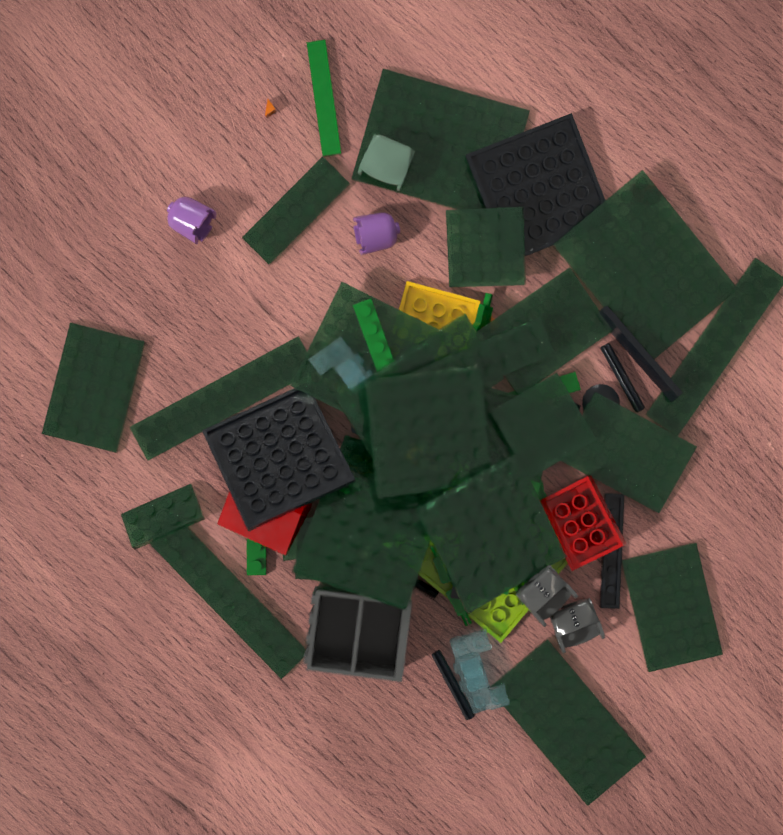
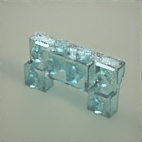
(344, 362)
(472, 672)

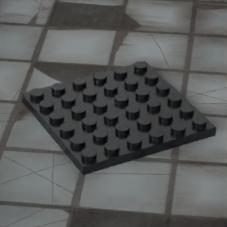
(544, 174)
(278, 457)

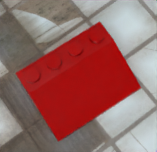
(582, 522)
(274, 535)

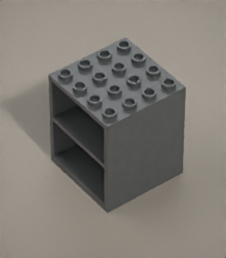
(356, 635)

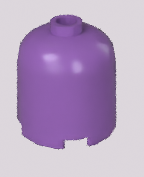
(190, 218)
(375, 232)

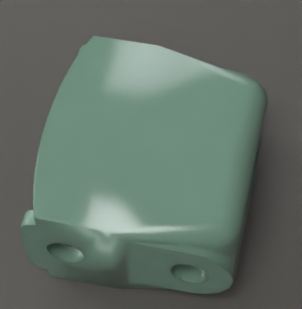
(387, 160)

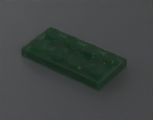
(162, 516)

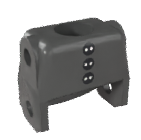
(545, 594)
(576, 624)

